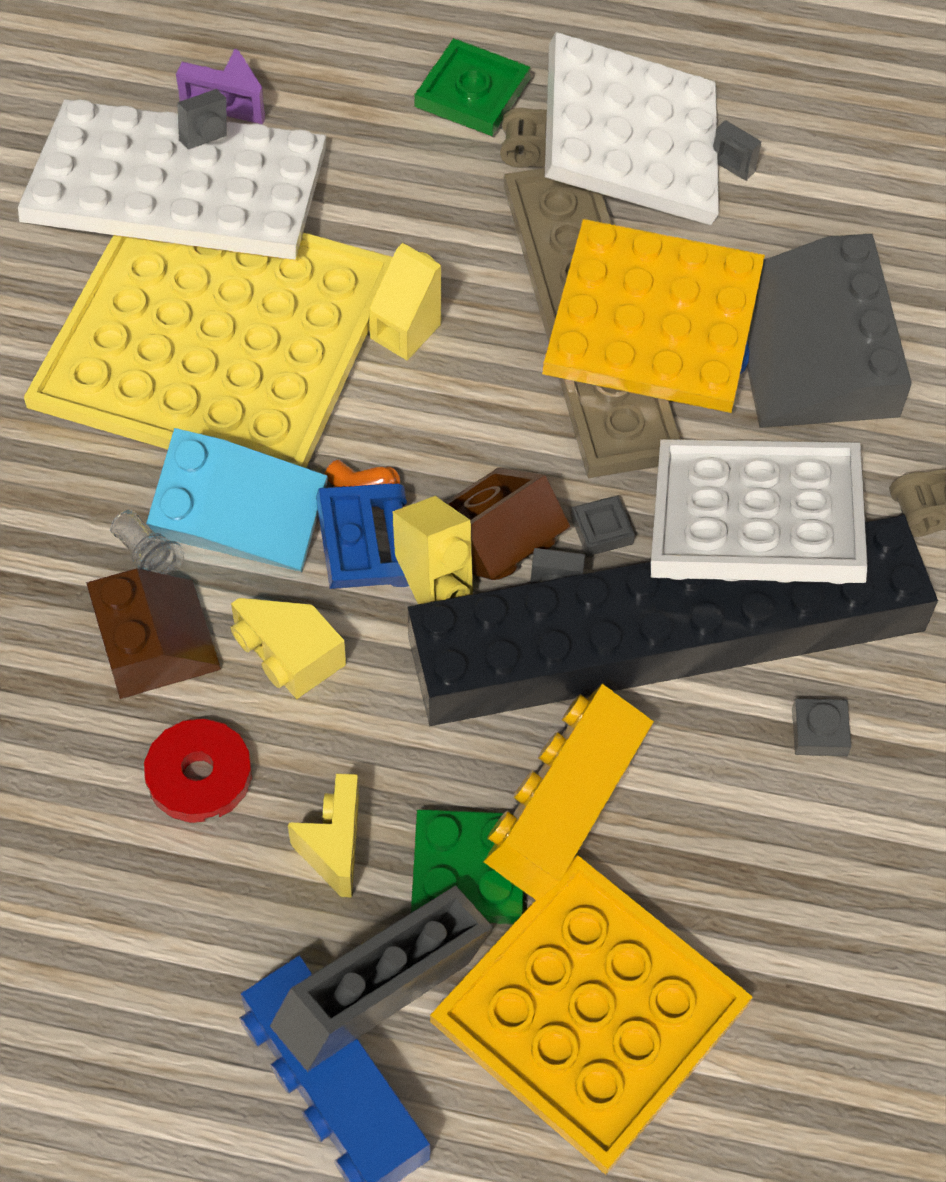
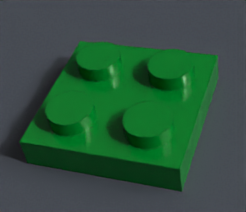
(472, 86)
(452, 854)

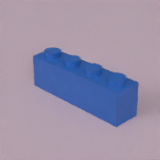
(343, 1093)

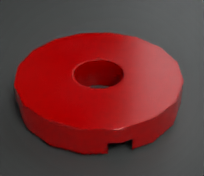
(194, 742)

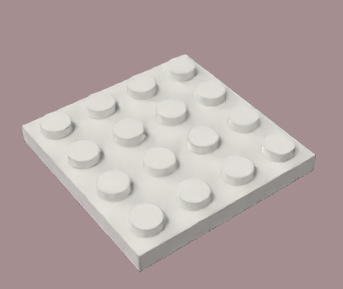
(631, 129)
(759, 511)

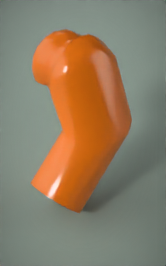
(343, 476)

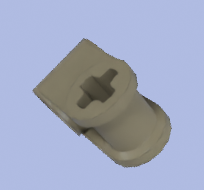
(532, 137)
(922, 500)

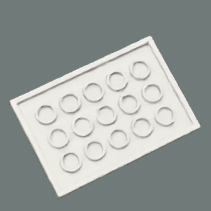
(135, 179)

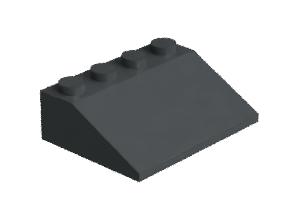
(825, 337)

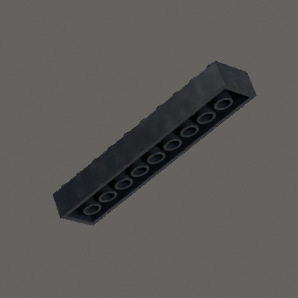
(636, 630)

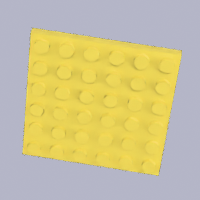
(212, 343)

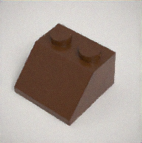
(508, 519)
(151, 630)

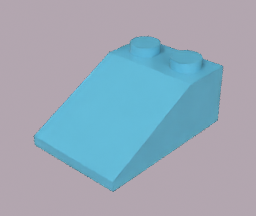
(235, 501)

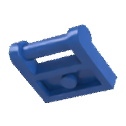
(351, 535)

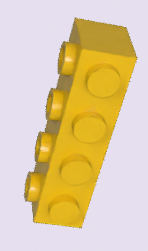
(568, 792)

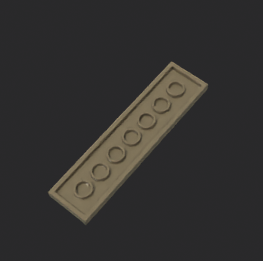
(612, 426)

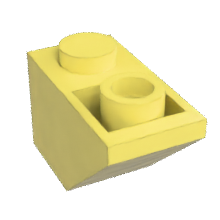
(407, 302)
(434, 550)
(292, 641)

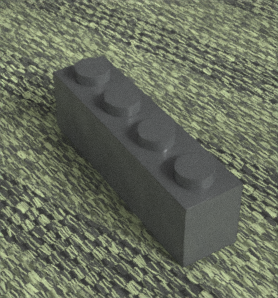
(379, 977)

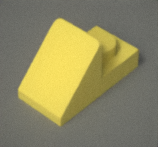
(332, 845)

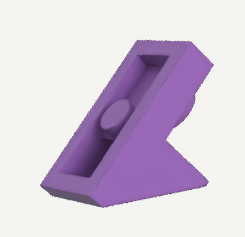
(236, 83)

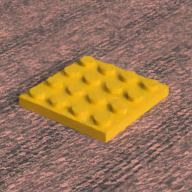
(654, 315)
(591, 1013)

